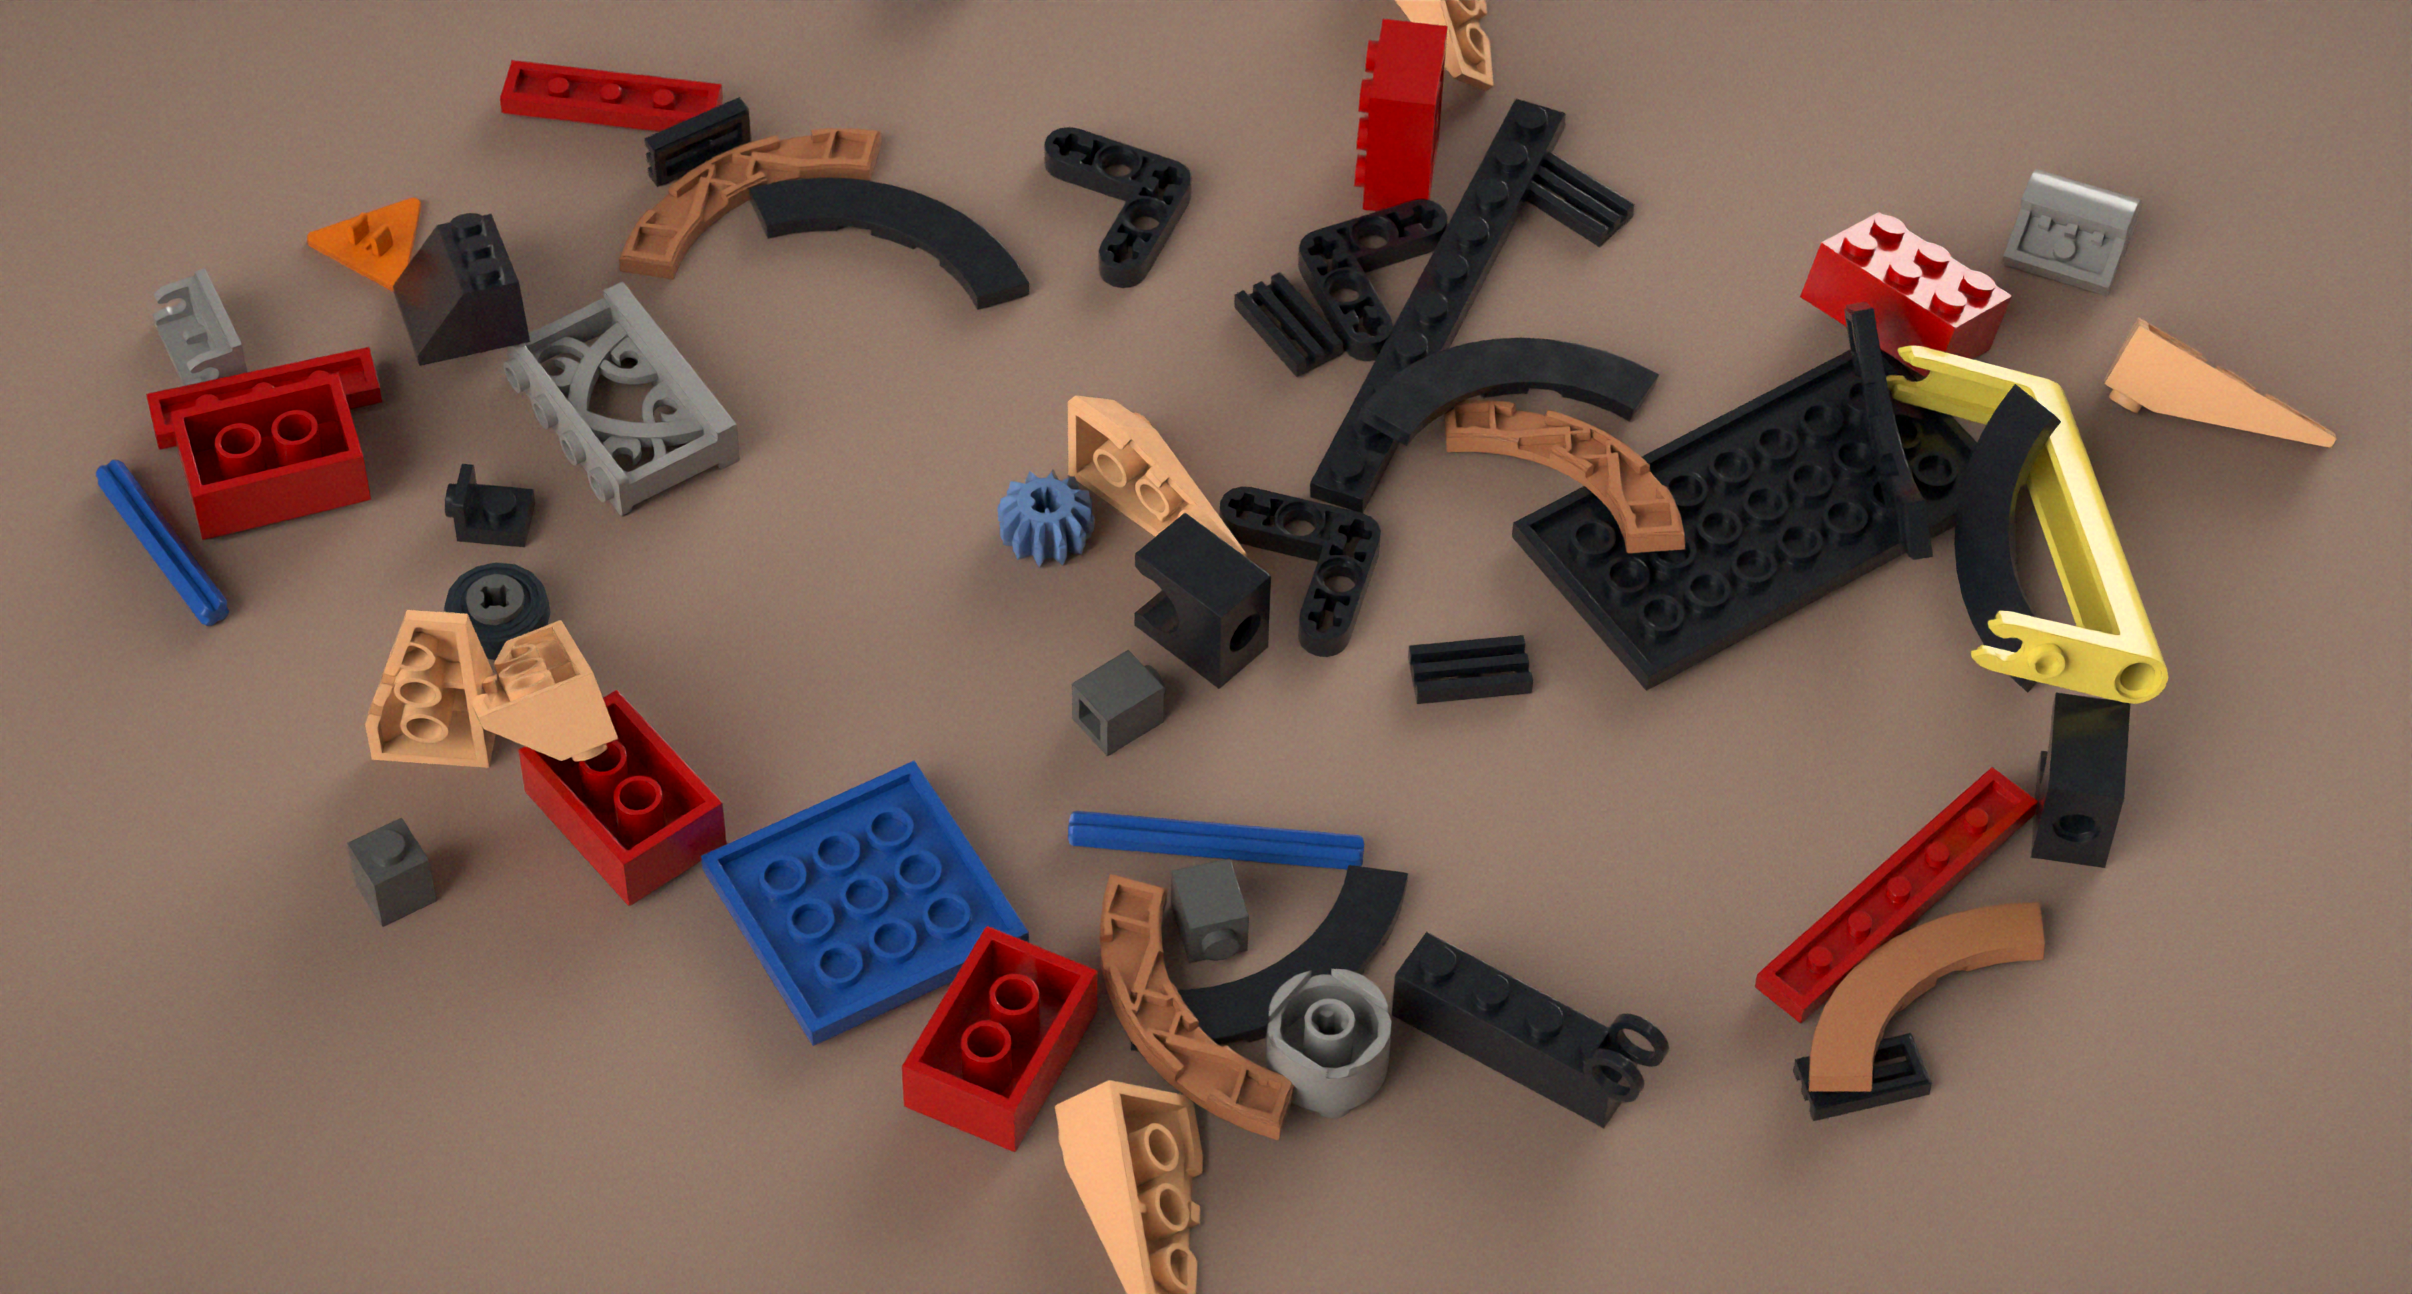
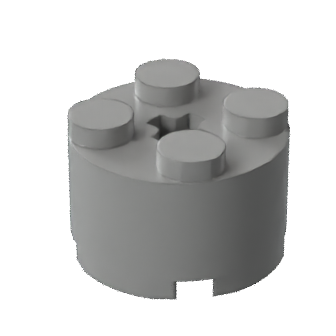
(1329, 1040)

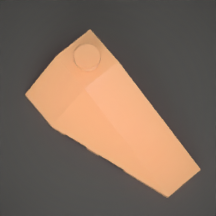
(1467, 45)
(2178, 382)
(1134, 468)
(427, 694)
(546, 697)
(1134, 1171)

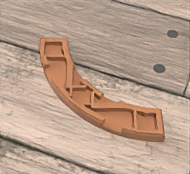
(724, 182)
(1584, 453)
(1904, 970)
(1165, 1026)

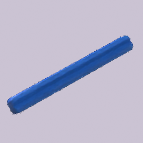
(1215, 840)

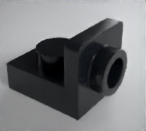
(488, 511)

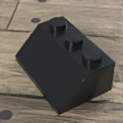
(461, 292)

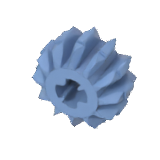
(1046, 518)

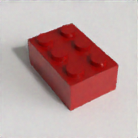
(1402, 113)
(1911, 284)
(270, 456)
(629, 809)
(1000, 1038)

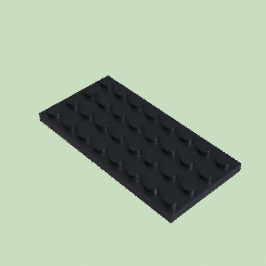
(1772, 517)

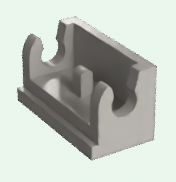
(198, 331)

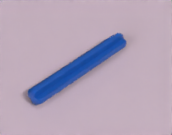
(162, 543)

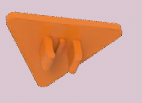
(373, 242)

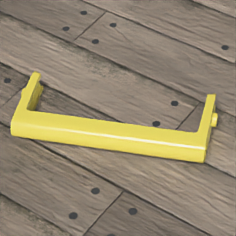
(2113, 644)

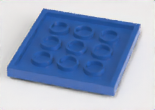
(860, 900)

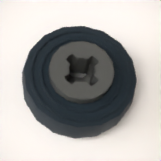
(487, 590)

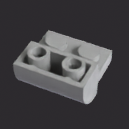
(2071, 231)

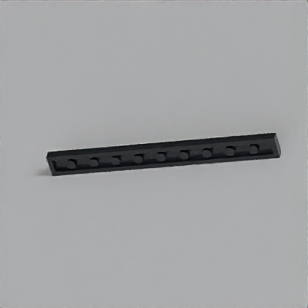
(1442, 294)

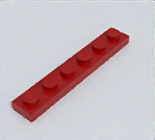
(1896, 893)

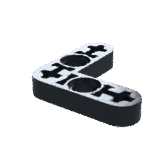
(1137, 189)
(1353, 260)
(1324, 545)

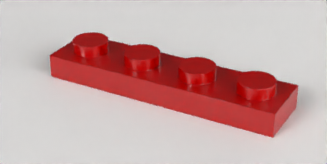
(604, 96)
(354, 368)

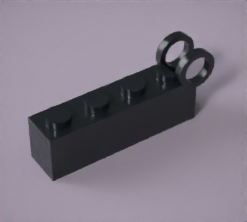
(1524, 1030)

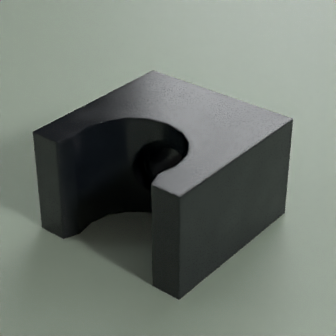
(1210, 600)
(2081, 780)

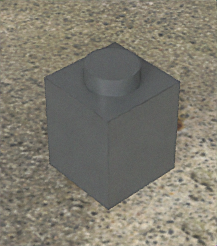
(1118, 702)
(392, 872)
(1209, 911)

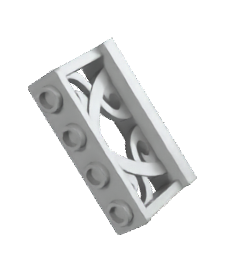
(625, 333)

